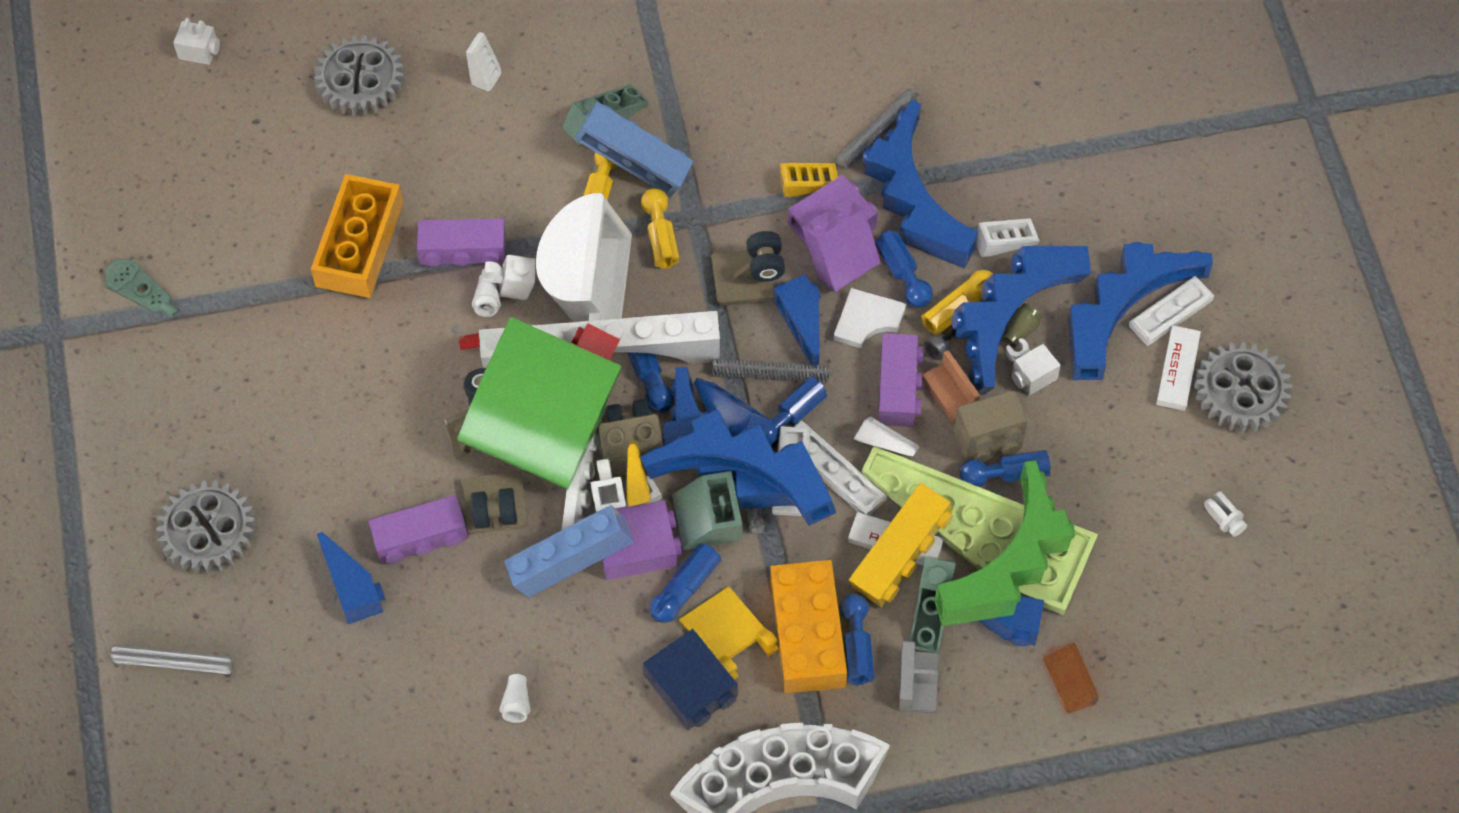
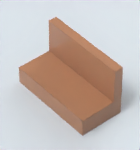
(950, 386)

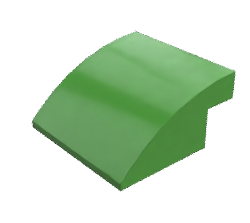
(539, 403)

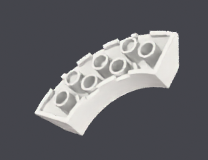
(783, 765)

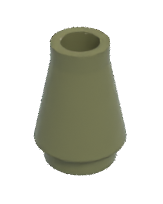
(1021, 324)

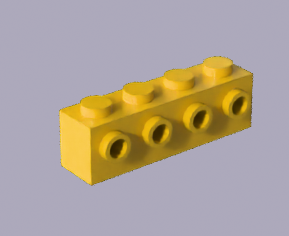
(901, 545)

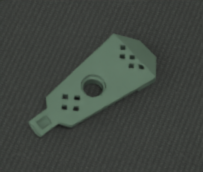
(133, 279)

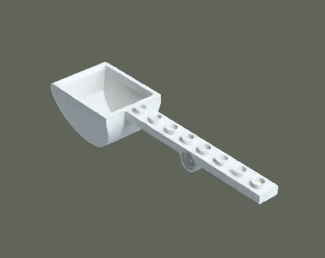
(585, 272)

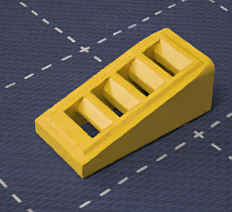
(797, 170)
(637, 484)

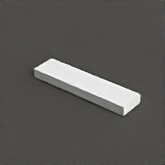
(843, 476)

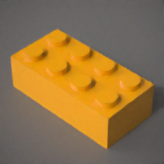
(357, 236)
(808, 626)

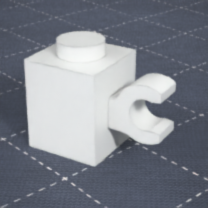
(196, 42)
(514, 277)
(1033, 367)
(609, 489)

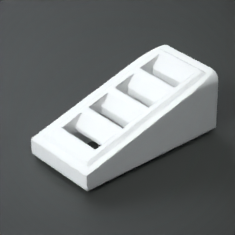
(482, 63)
(989, 243)
(881, 436)

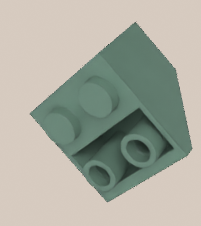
(708, 511)

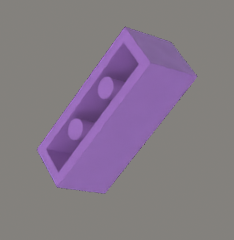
(461, 241)
(899, 380)
(418, 530)

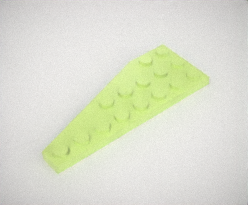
(982, 524)

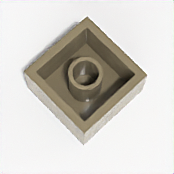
(990, 427)

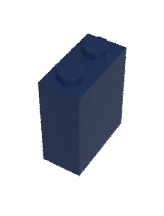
(691, 680)

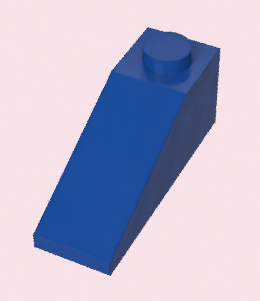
(799, 307)
(733, 410)
(353, 583)
(1022, 626)

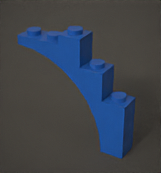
(924, 221)
(1116, 293)
(985, 322)
(749, 452)
(749, 489)

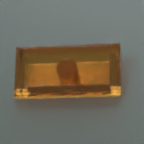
(1071, 678)

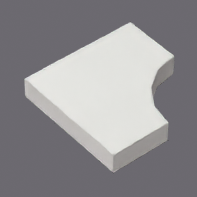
(866, 316)

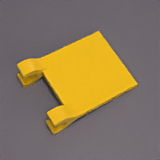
(728, 628)

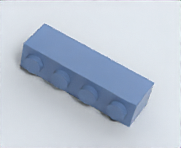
(633, 149)
(569, 551)

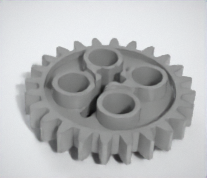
(383, 78)
(1243, 387)
(182, 541)

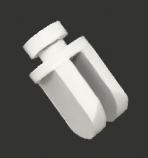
(1225, 514)

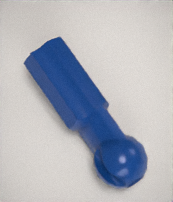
(902, 266)
(648, 371)
(796, 407)
(1007, 468)
(684, 583)
(857, 642)

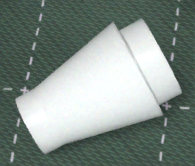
(486, 299)
(515, 702)

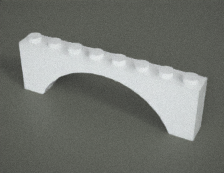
(681, 336)

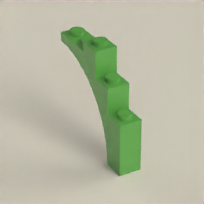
(995, 588)

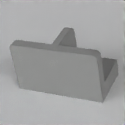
(918, 680)

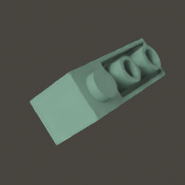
(624, 102)
(926, 625)

